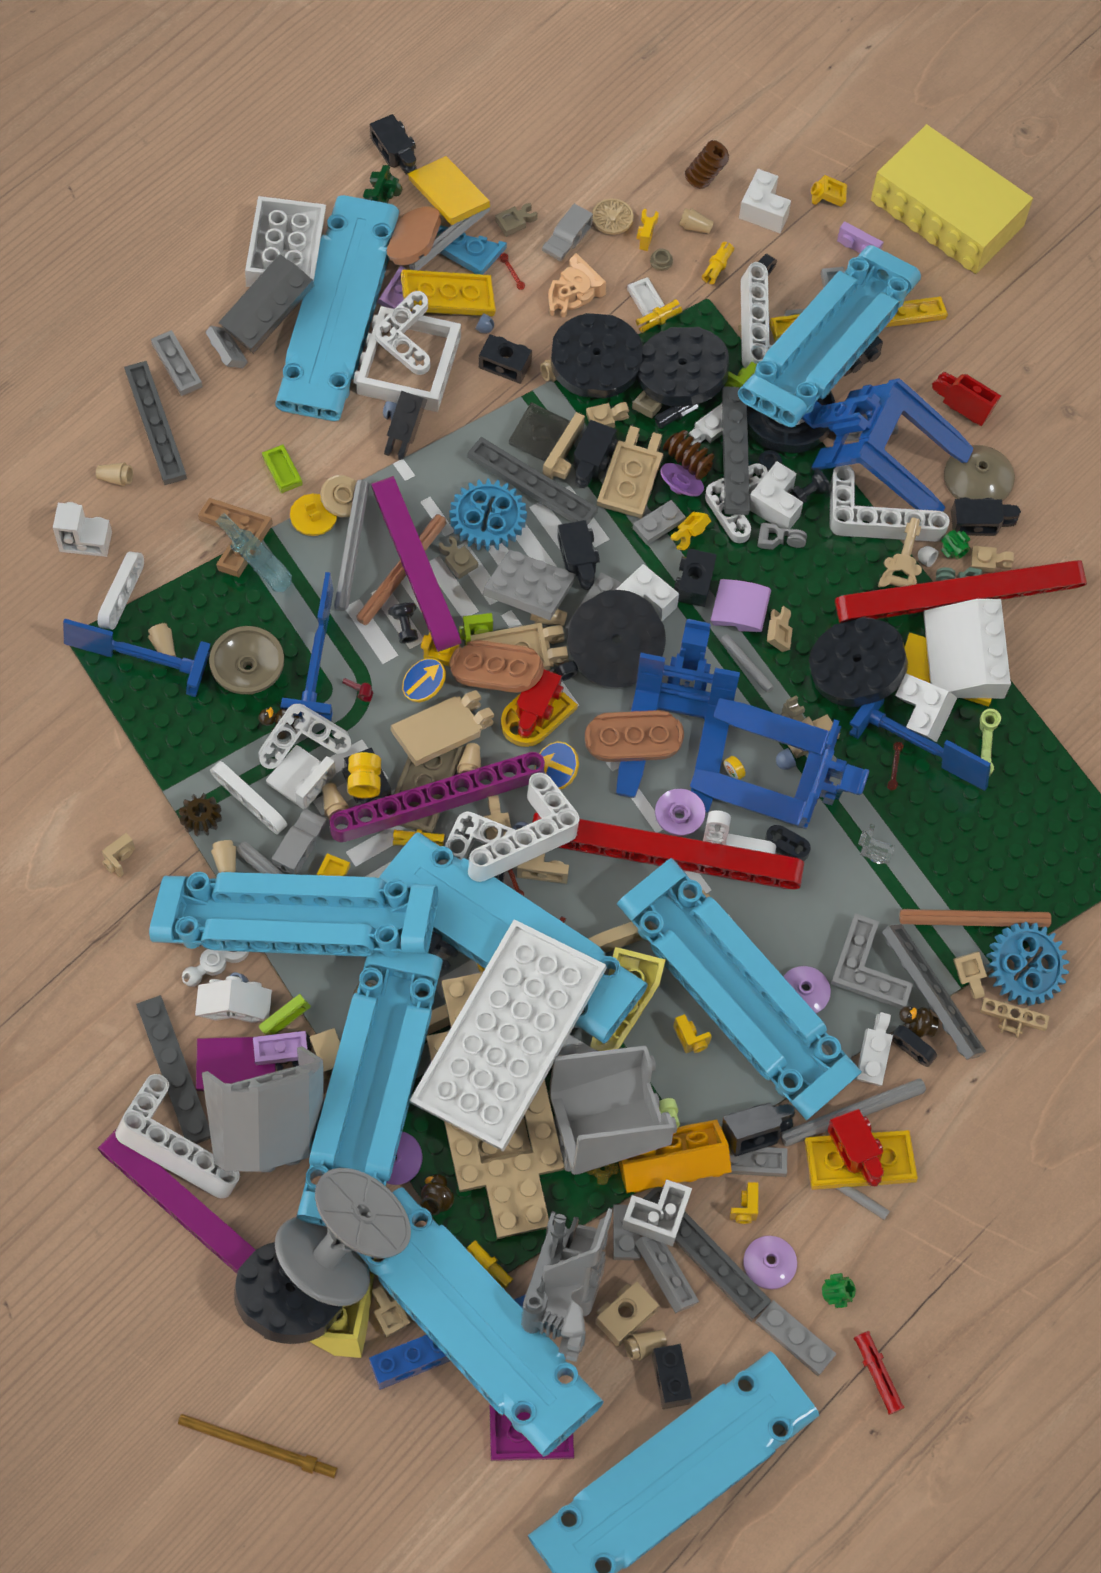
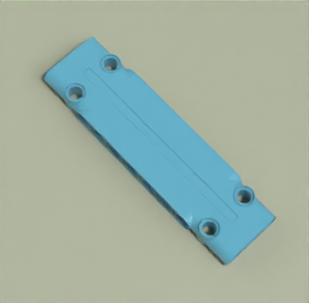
(337, 309)
(829, 336)
(295, 914)
(478, 915)
(739, 988)
(373, 1071)
(483, 1332)
(676, 1472)

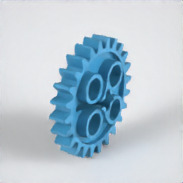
(509, 519)
(1044, 980)

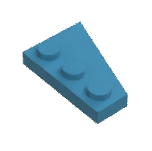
(473, 252)

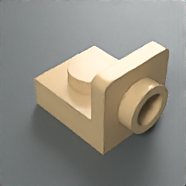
(118, 850)

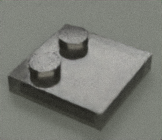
(538, 431)

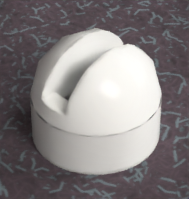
(927, 555)

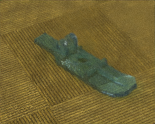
(264, 563)

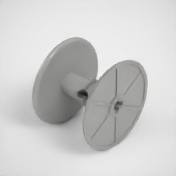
(359, 1218)

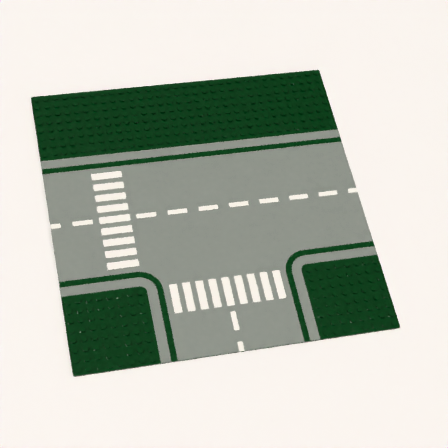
(1009, 848)

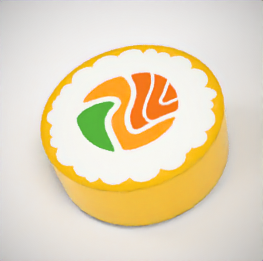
(734, 767)

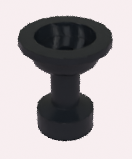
(819, 483)
(403, 612)

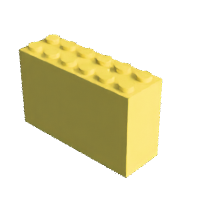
(951, 199)

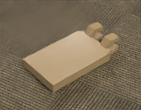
(631, 475)
(534, 637)
(442, 727)

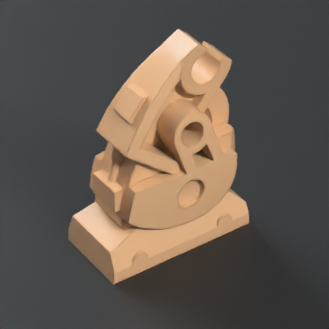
(575, 287)

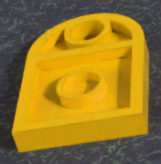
(562, 710)

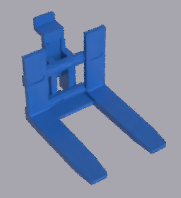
(883, 409)
(694, 701)
(815, 776)

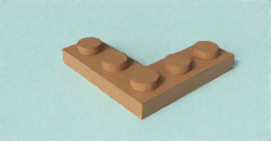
(231, 561)

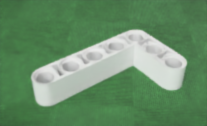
(754, 284)
(877, 516)
(555, 828)
(167, 1147)

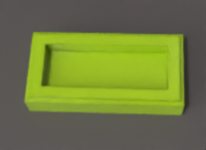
(282, 468)
(285, 1015)

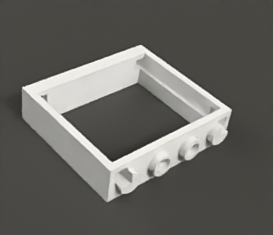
(390, 391)

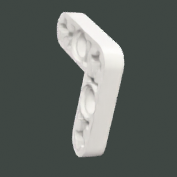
(398, 337)
(729, 522)
(303, 726)
(717, 832)
(474, 833)

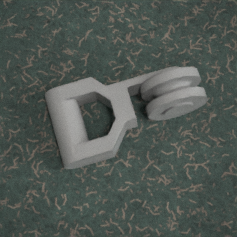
(795, 538)

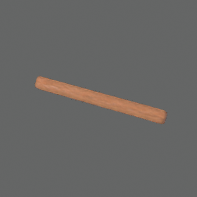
(398, 573)
(973, 918)

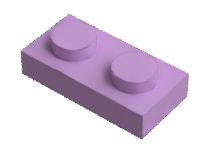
(856, 239)
(278, 1047)

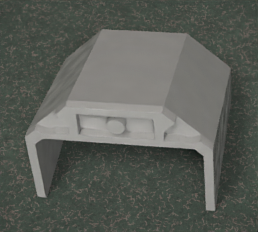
(607, 1107)
(266, 1117)

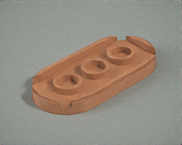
(414, 235)
(496, 666)
(634, 736)

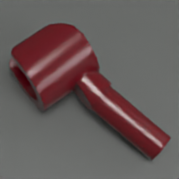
(365, 690)

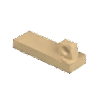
(555, 463)

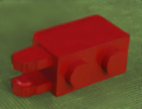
(967, 396)
(536, 703)
(857, 1145)

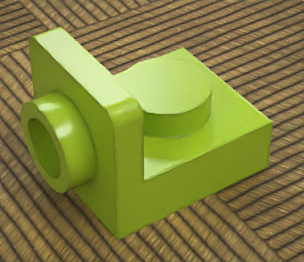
(743, 376)
(475, 625)

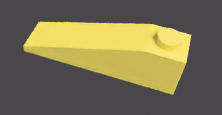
(649, 970)
(349, 1331)

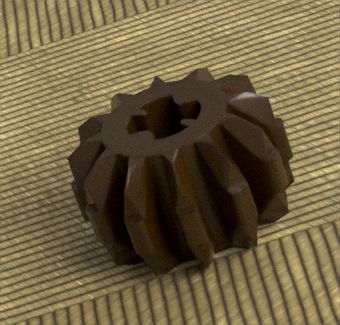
(209, 814)

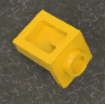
(829, 190)
(431, 652)
(687, 1034)
(749, 1200)

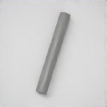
(747, 663)
(865, 1201)

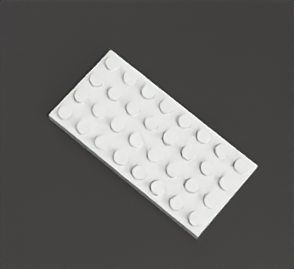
(508, 1035)

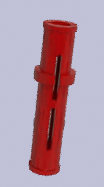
(879, 1373)

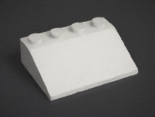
(287, 230)
(968, 649)

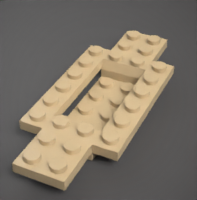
(509, 1175)

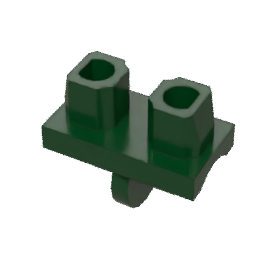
(384, 186)

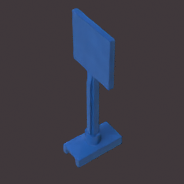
(102, 642)
(309, 696)
(954, 758)

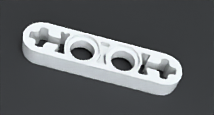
(120, 590)
(248, 797)

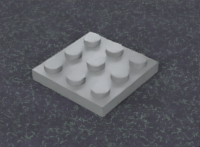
(529, 584)

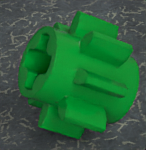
(955, 544)
(838, 1290)

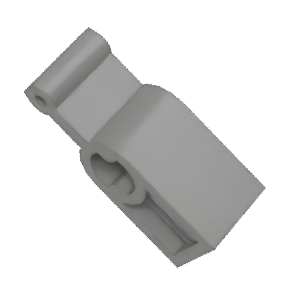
(568, 232)
(298, 843)

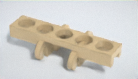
(1021, 1019)

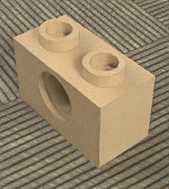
(621, 1328)

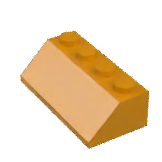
(694, 1154)

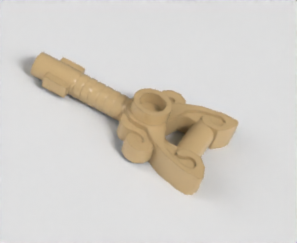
(903, 562)

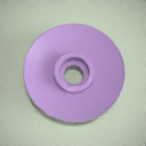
(681, 802)
(820, 989)
(765, 1274)

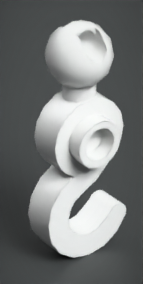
(212, 963)

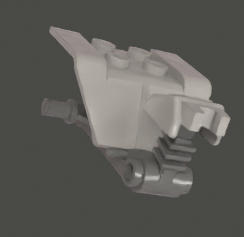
(566, 1281)

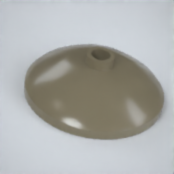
(977, 483)
(244, 648)

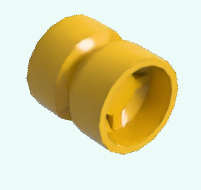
(364, 776)

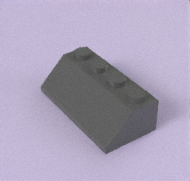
(267, 303)

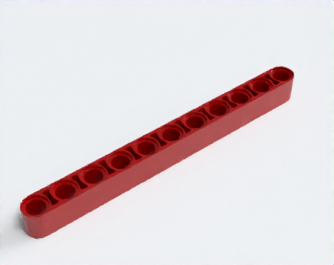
(936, 594)
(688, 853)

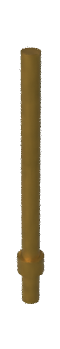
(308, 1463)

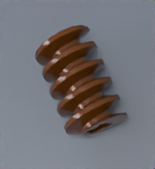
(707, 164)
(689, 454)

